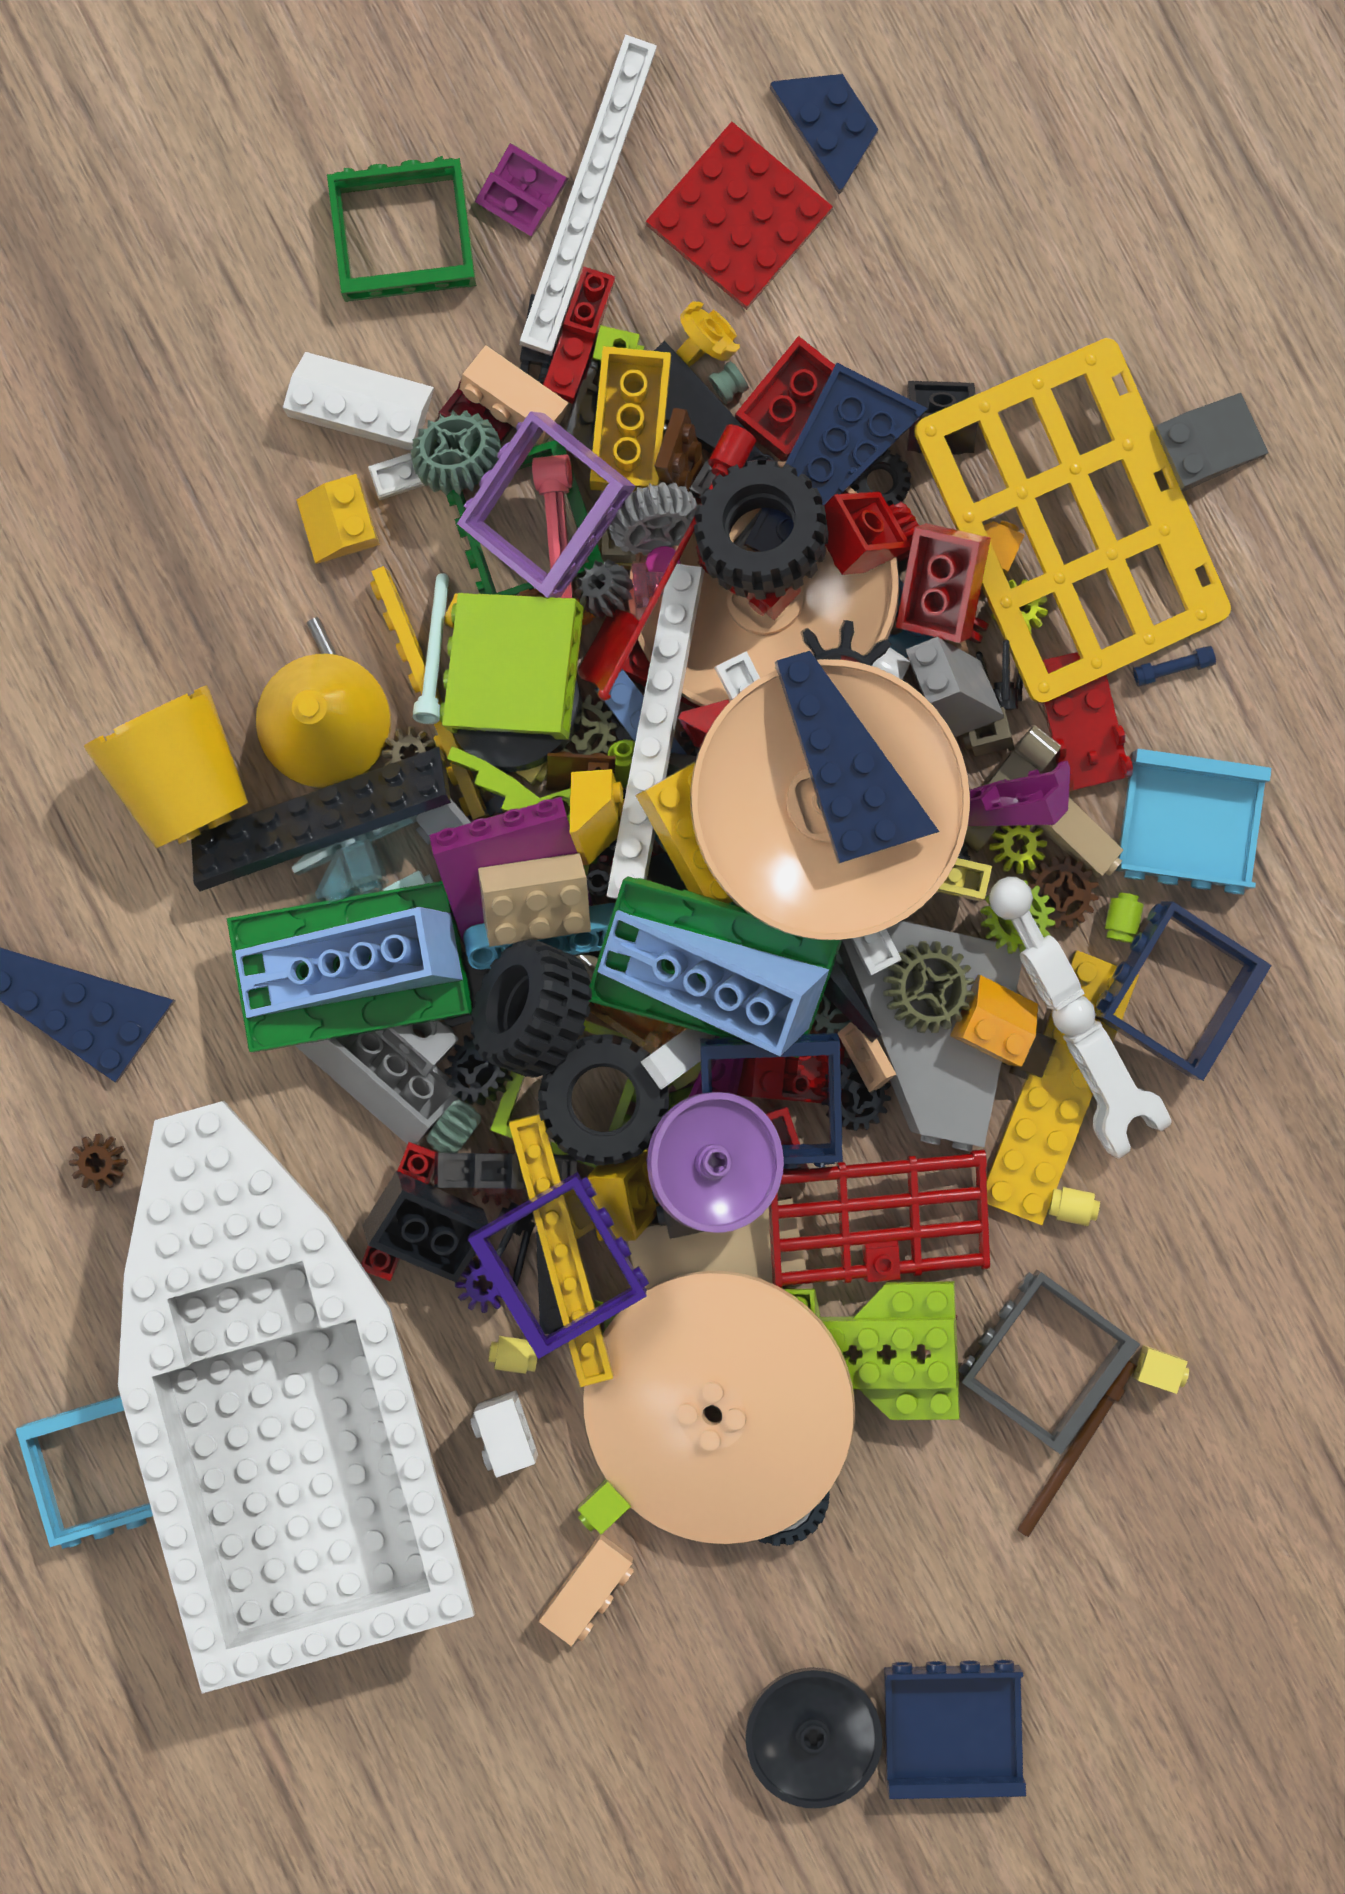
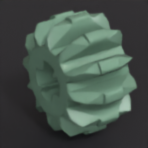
(454, 1127)

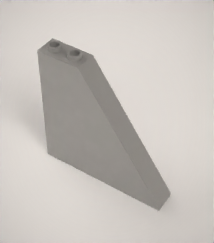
(938, 1079)

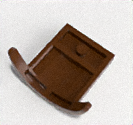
(680, 452)

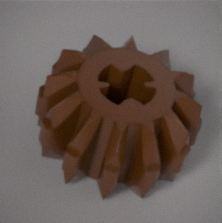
(91, 1171)

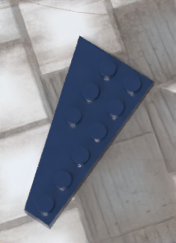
(840, 441)
(853, 780)
(82, 1012)

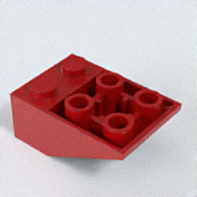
(786, 1077)

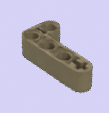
(1031, 753)

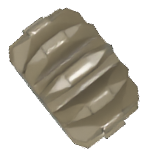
(407, 743)

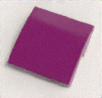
(521, 190)

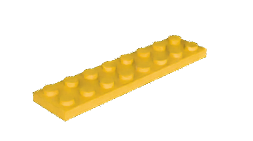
(1048, 1113)

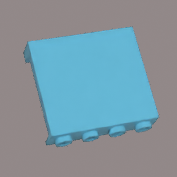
(1192, 820)

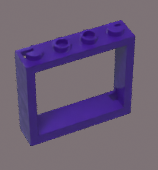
(513, 1298)

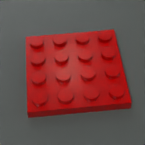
(739, 215)

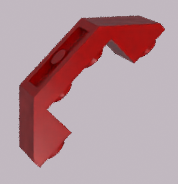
(418, 1164)

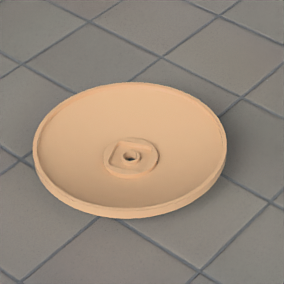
(730, 627)
(763, 821)
(767, 1370)

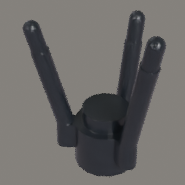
(1005, 691)
(524, 1224)

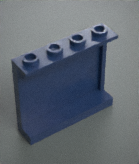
(954, 1730)

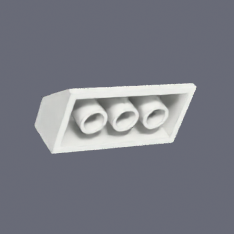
(357, 401)

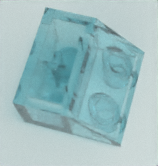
(353, 871)

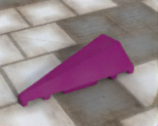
(1022, 801)

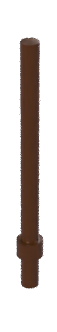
(1063, 1469)

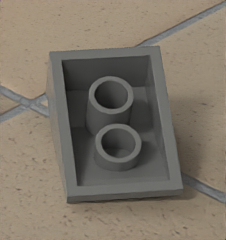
(1210, 441)

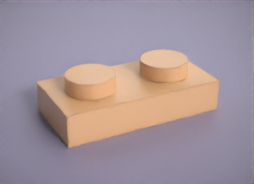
(867, 1057)

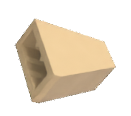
(1084, 841)

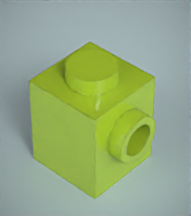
(615, 338)

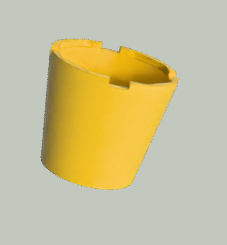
(172, 768)

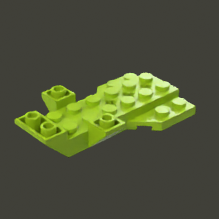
(903, 1318)

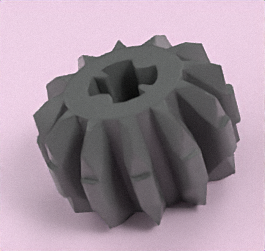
(604, 588)

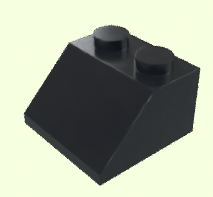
(936, 397)

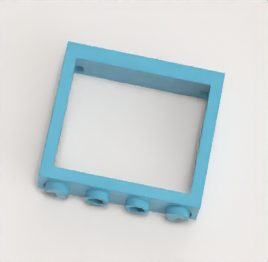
(42, 1487)

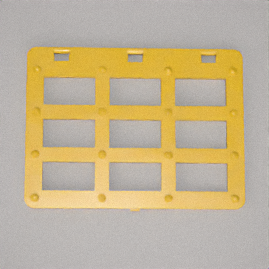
(1166, 512)

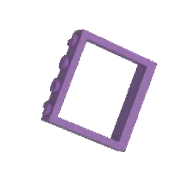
(588, 534)

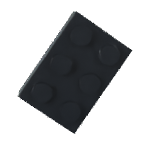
(424, 1226)

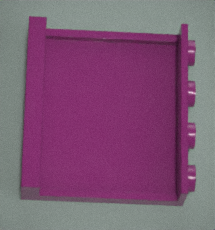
(502, 839)

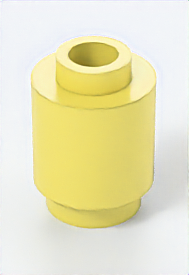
(1074, 1206)
(512, 1355)

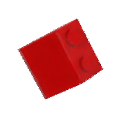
(862, 532)

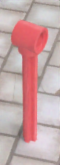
(553, 479)

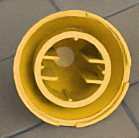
(323, 720)

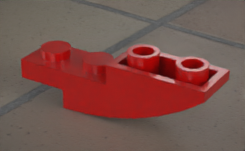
(579, 333)

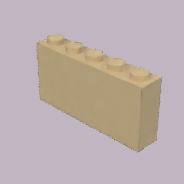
(736, 1251)

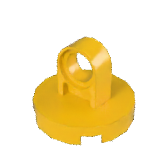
(707, 334)

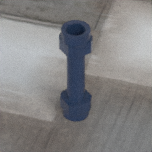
(1201, 658)

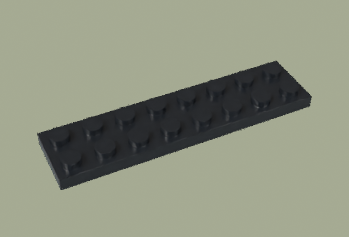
(320, 819)

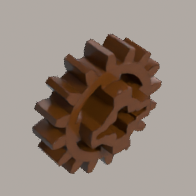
(1064, 875)

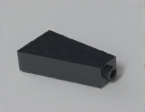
(703, 407)

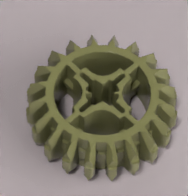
(936, 999)

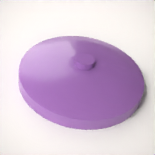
(715, 1162)

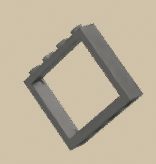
(1092, 1392)

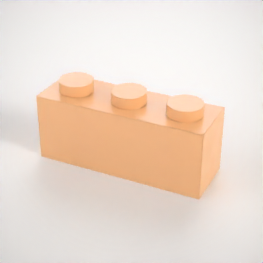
(509, 391)
(587, 1590)

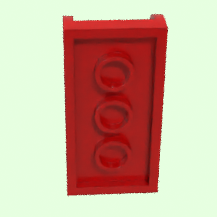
(1087, 730)

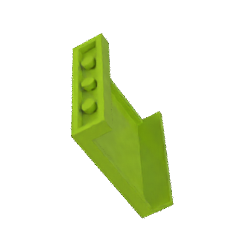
(512, 664)

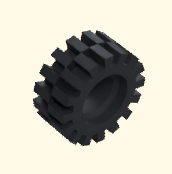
(899, 473)

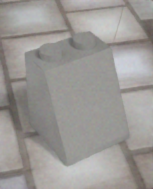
(954, 685)

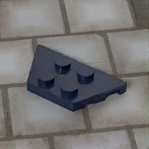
(829, 122)

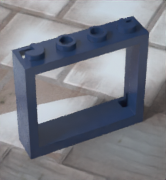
(1226, 1016)
(805, 1046)

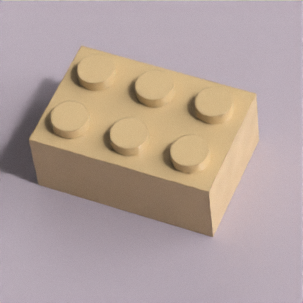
(534, 899)

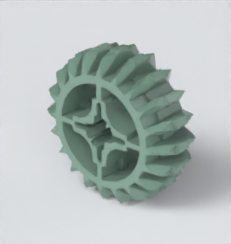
(455, 452)

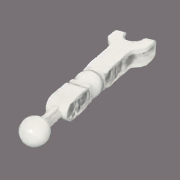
(1074, 1016)

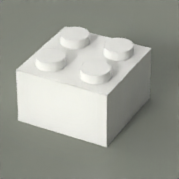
(505, 1434)

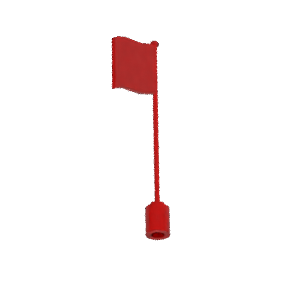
(620, 633)

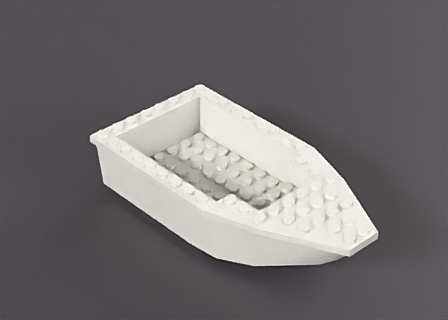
(273, 1416)

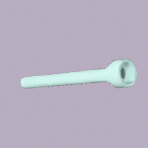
(427, 709)

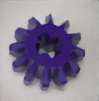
(474, 1291)

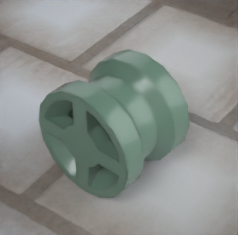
(728, 382)

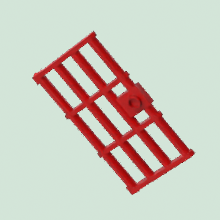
(881, 1246)

